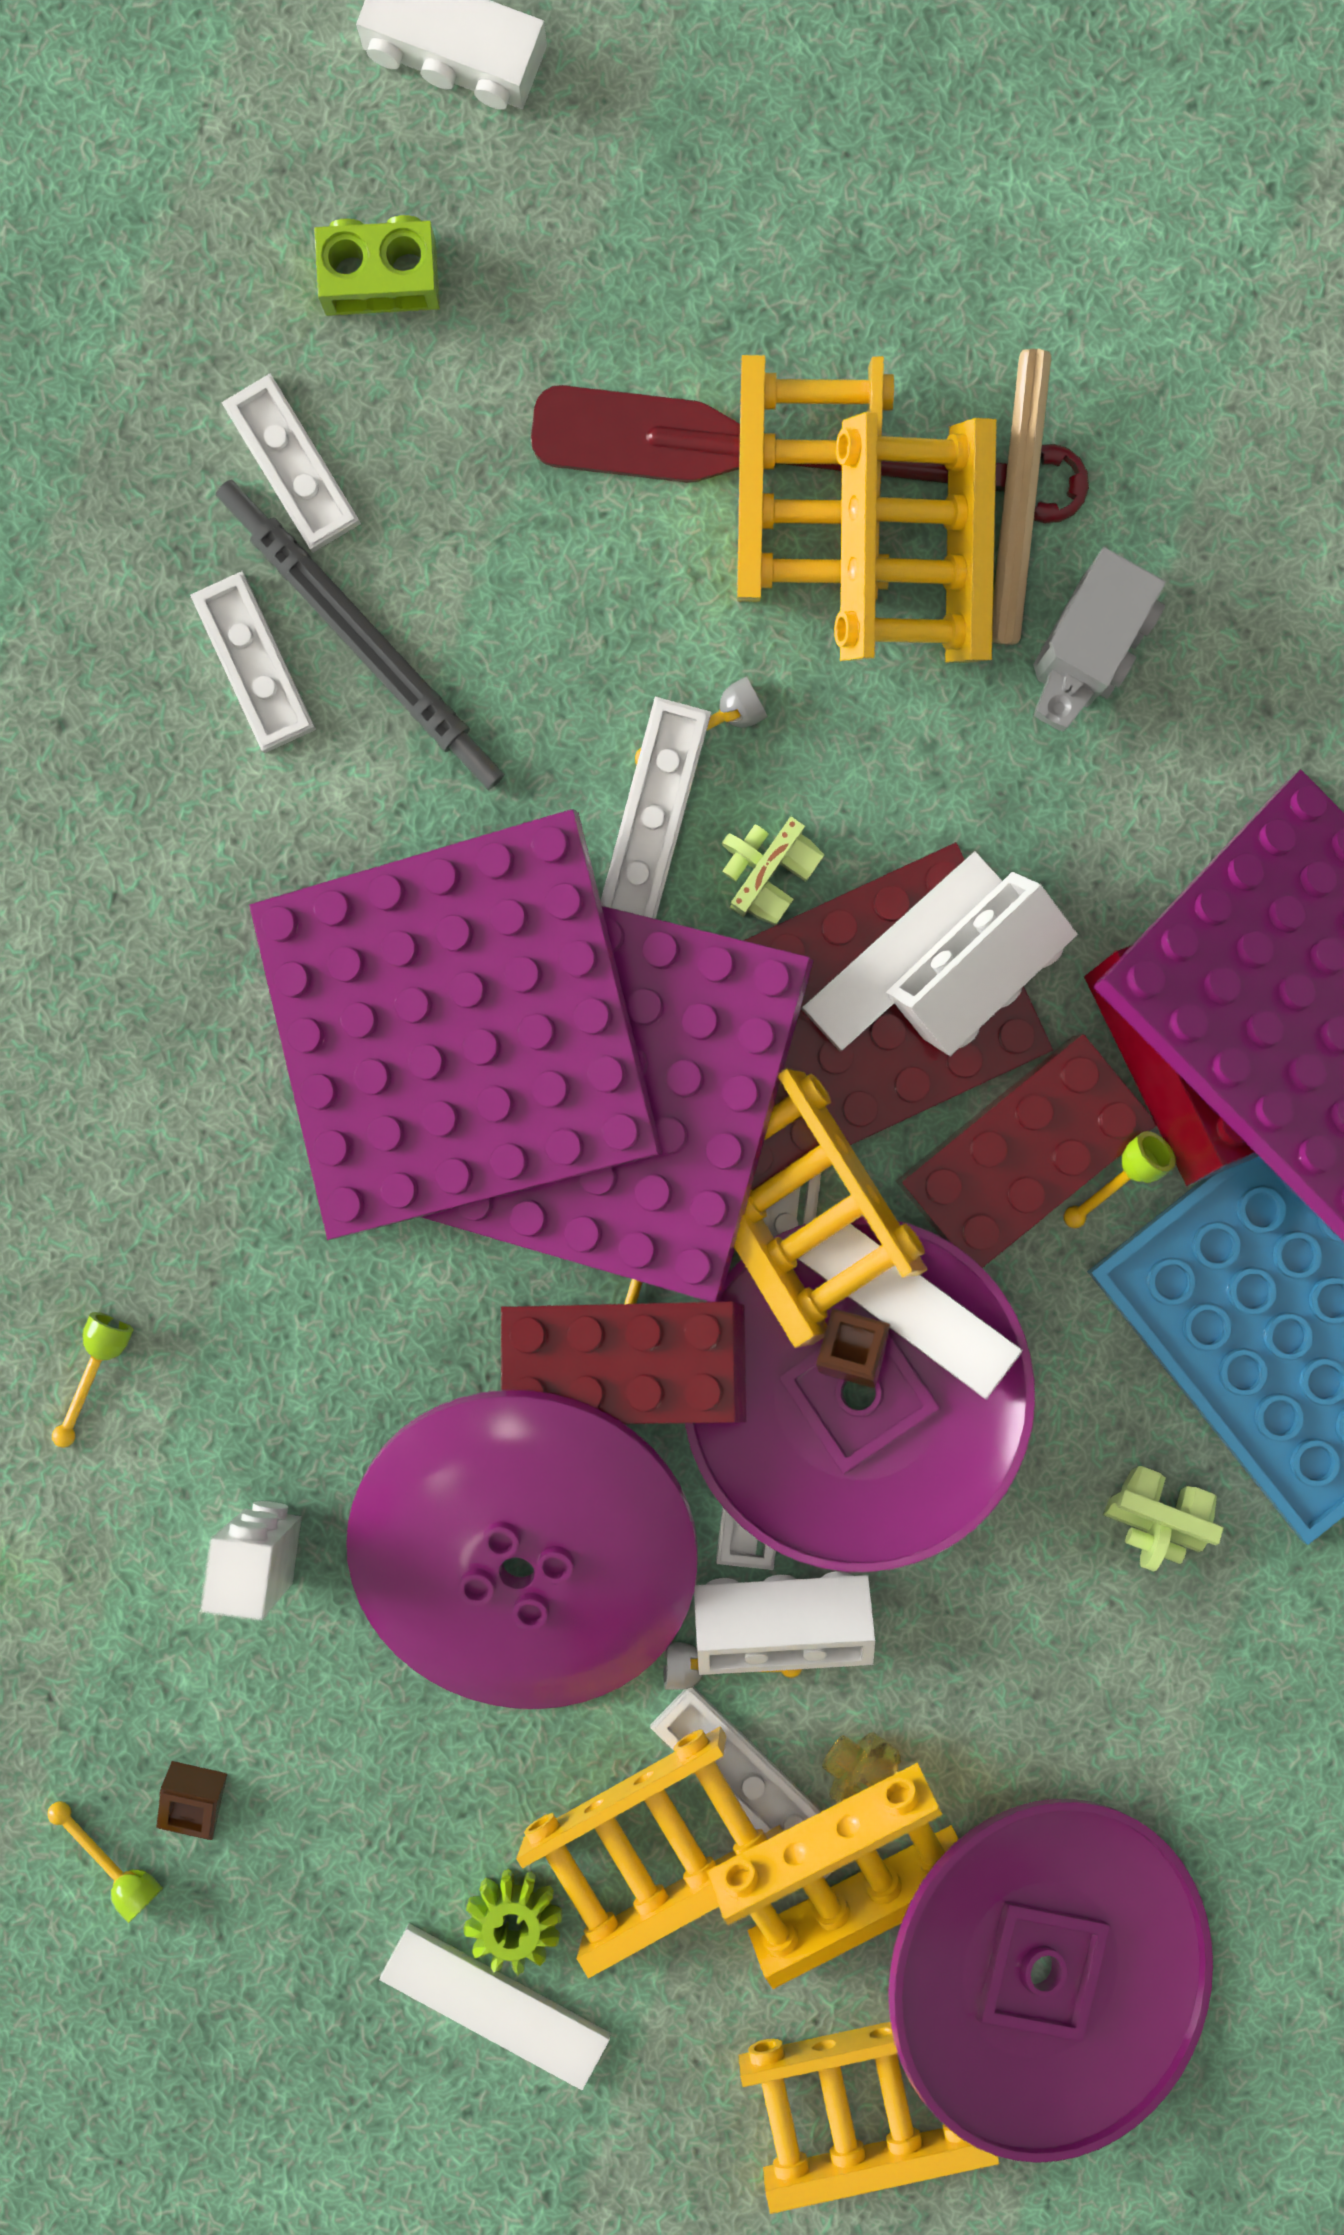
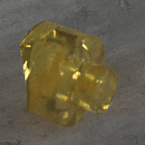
(859, 1764)

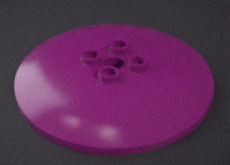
(877, 1480)
(535, 1484)
(1111, 2026)

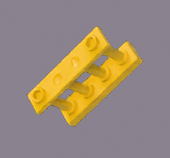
(763, 451)
(969, 523)
(773, 1259)
(801, 1856)
(656, 1909)
(849, 2165)

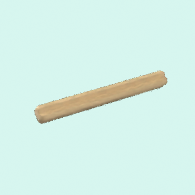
(1020, 495)

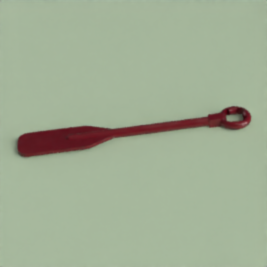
(695, 442)

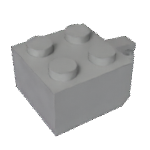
(1092, 637)

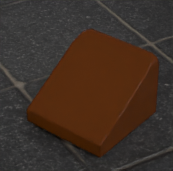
(853, 1348)
(190, 1800)

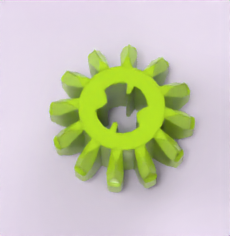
(510, 1945)

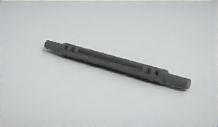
(359, 634)

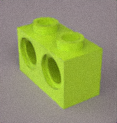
(376, 283)

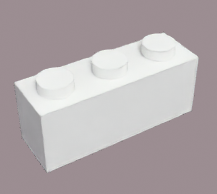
(458, 43)
(982, 963)
(251, 1561)
(784, 1623)

